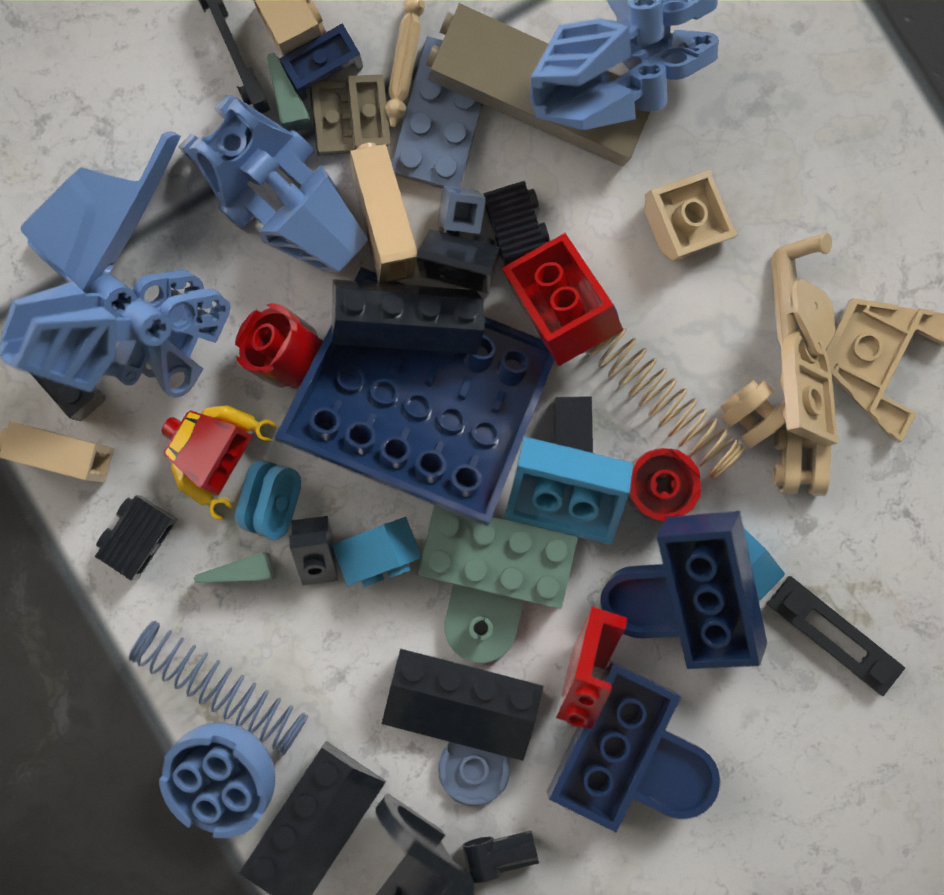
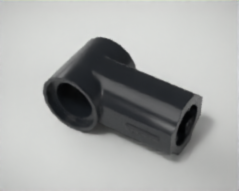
(490, 857)

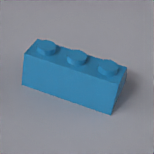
(569, 490)

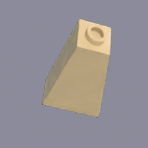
(383, 213)

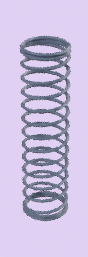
(145, 641)

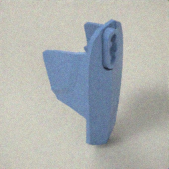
(93, 217)

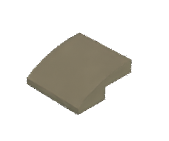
(349, 114)

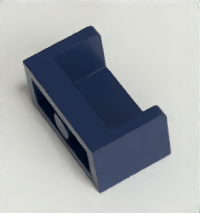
(321, 59)

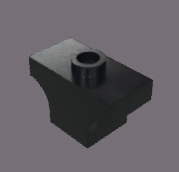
(313, 550)

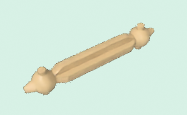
(404, 60)

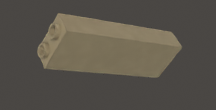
(495, 68)

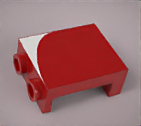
(581, 693)

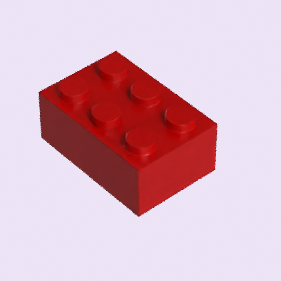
(562, 299)

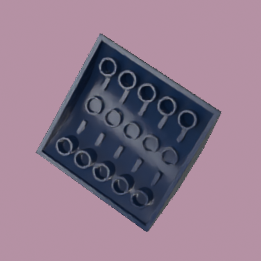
(423, 418)

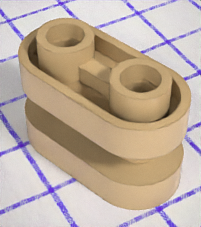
(739, 409)
(788, 472)

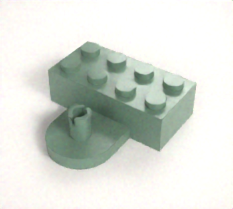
(492, 576)

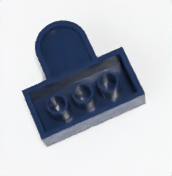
(697, 594)
(634, 758)

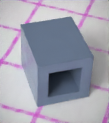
(461, 209)

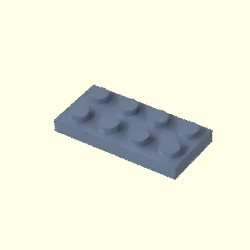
(435, 130)

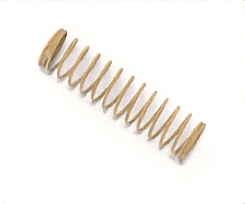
(734, 452)

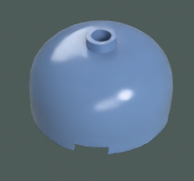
(218, 779)

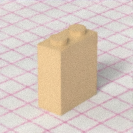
(55, 452)

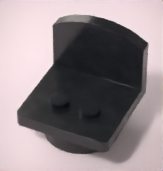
(427, 865)

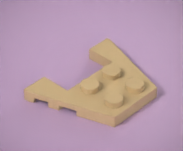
(868, 350)

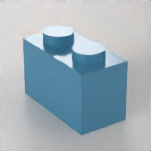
(377, 551)

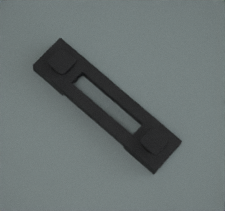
(251, 90)
(876, 669)

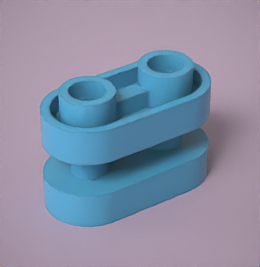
(268, 499)

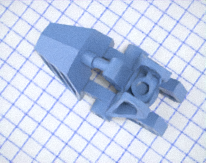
(572, 78)
(250, 147)
(75, 333)

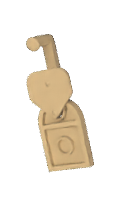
(804, 359)

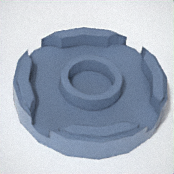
(488, 769)

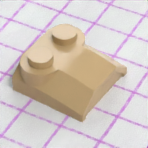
(688, 216)

